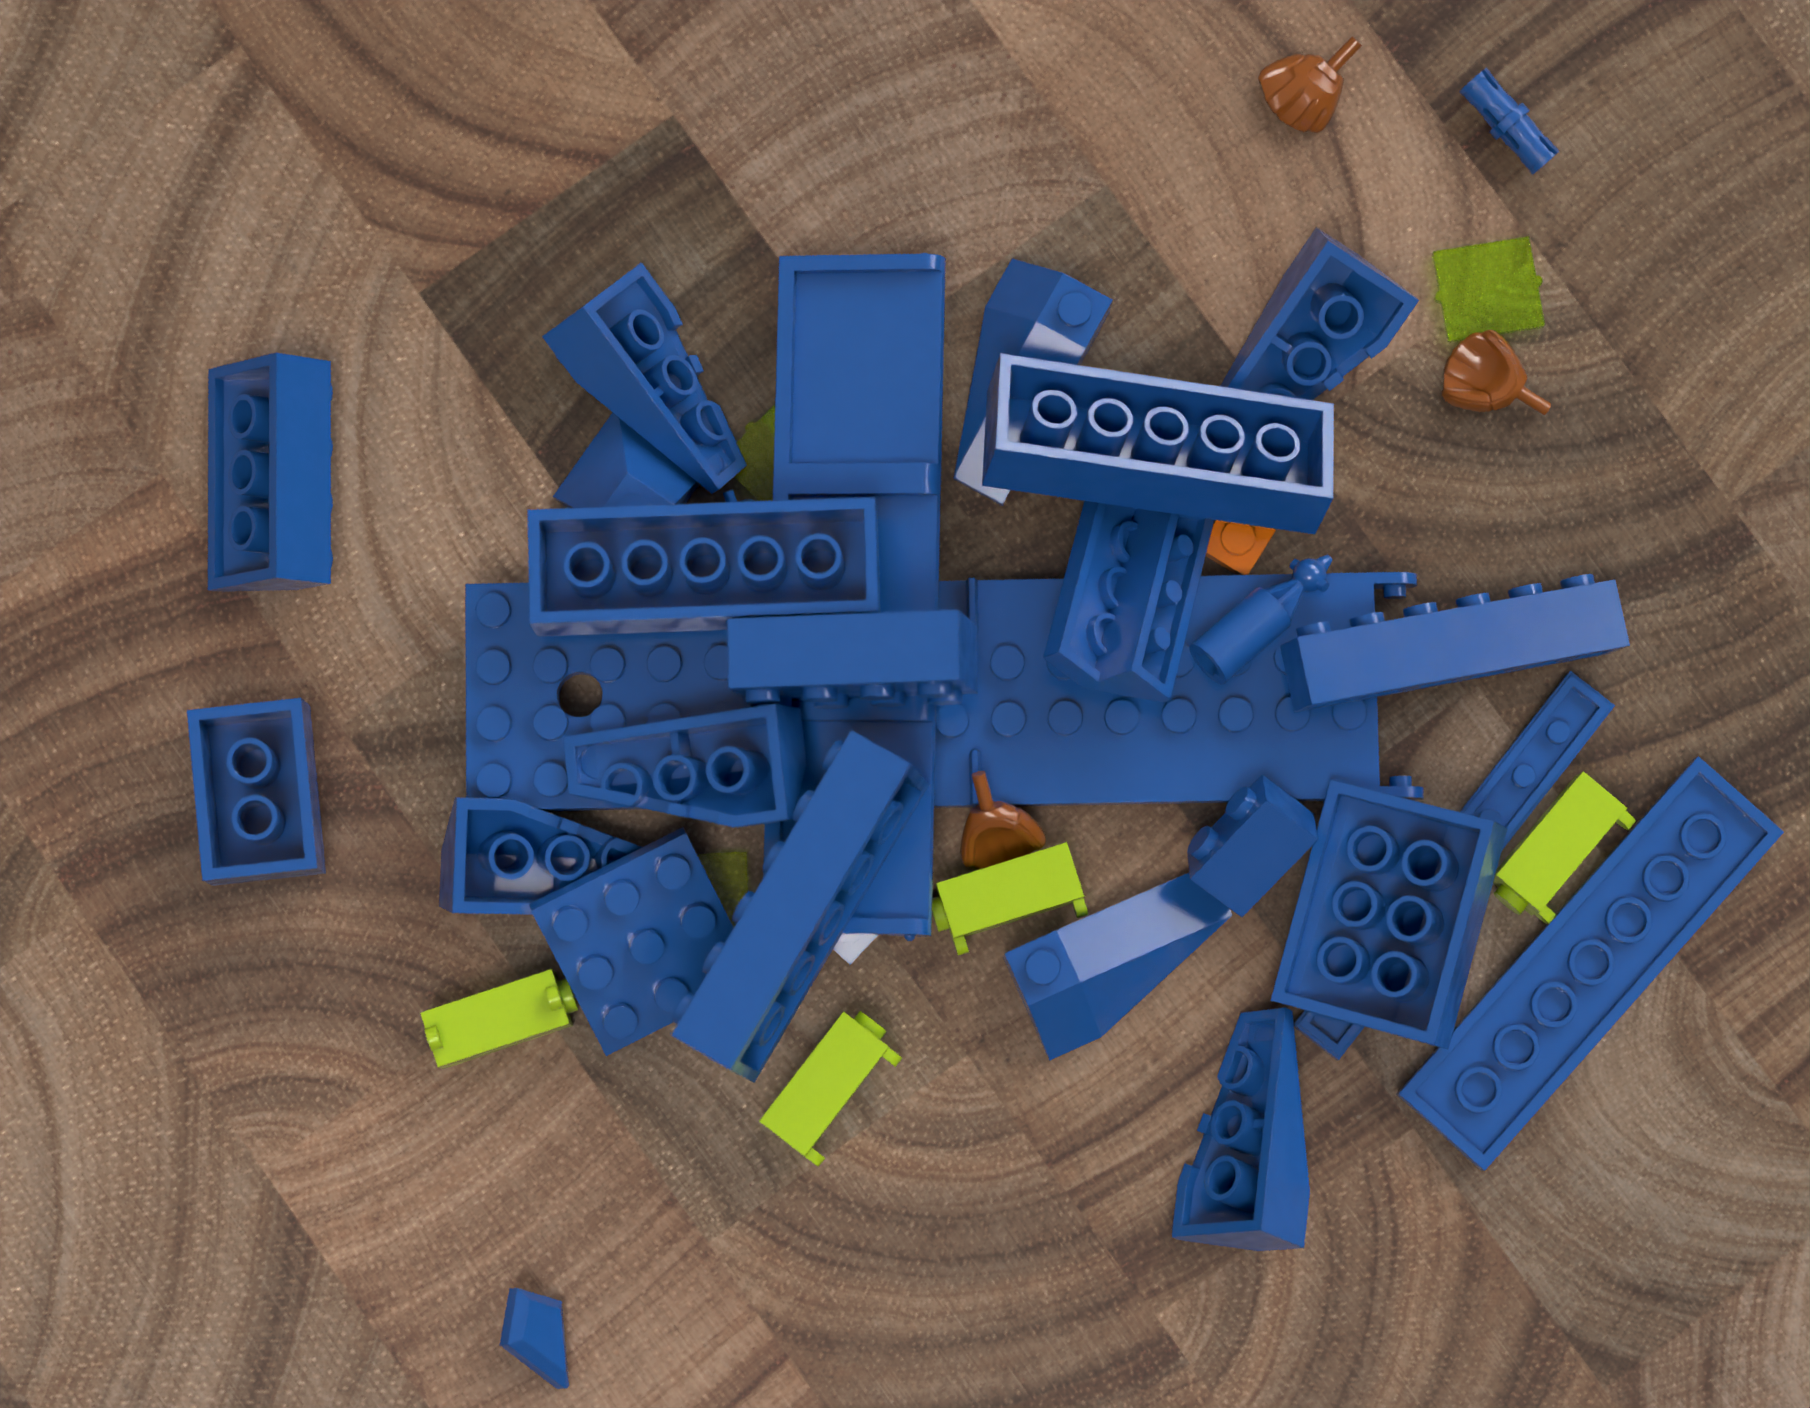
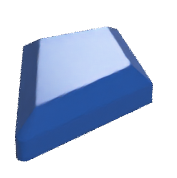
(536, 1335)

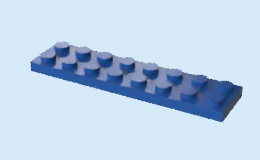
(1590, 963)

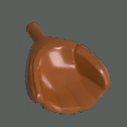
(1306, 87)
(1487, 375)
(997, 830)

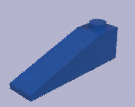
(1029, 316)
(1320, 323)
(634, 364)
(706, 767)
(510, 854)
(1106, 963)
(1252, 1161)

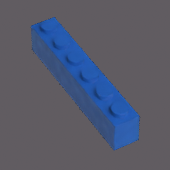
(1453, 644)

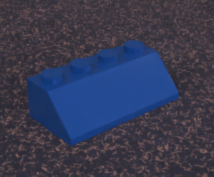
(269, 474)

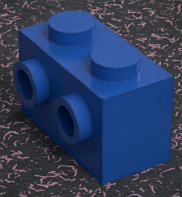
(1251, 845)

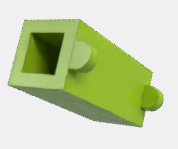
(1557, 846)
(1007, 894)
(499, 1018)
(827, 1082)

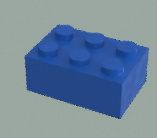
(256, 791)

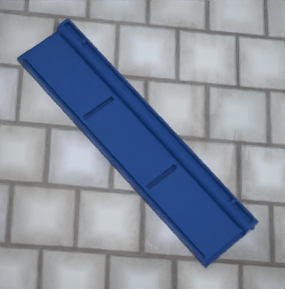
(859, 422)

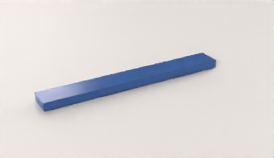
(1507, 798)

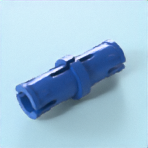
(1509, 121)

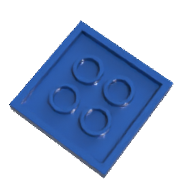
(635, 937)

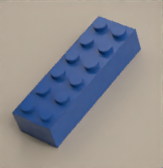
(1158, 444)
(699, 564)
(800, 905)

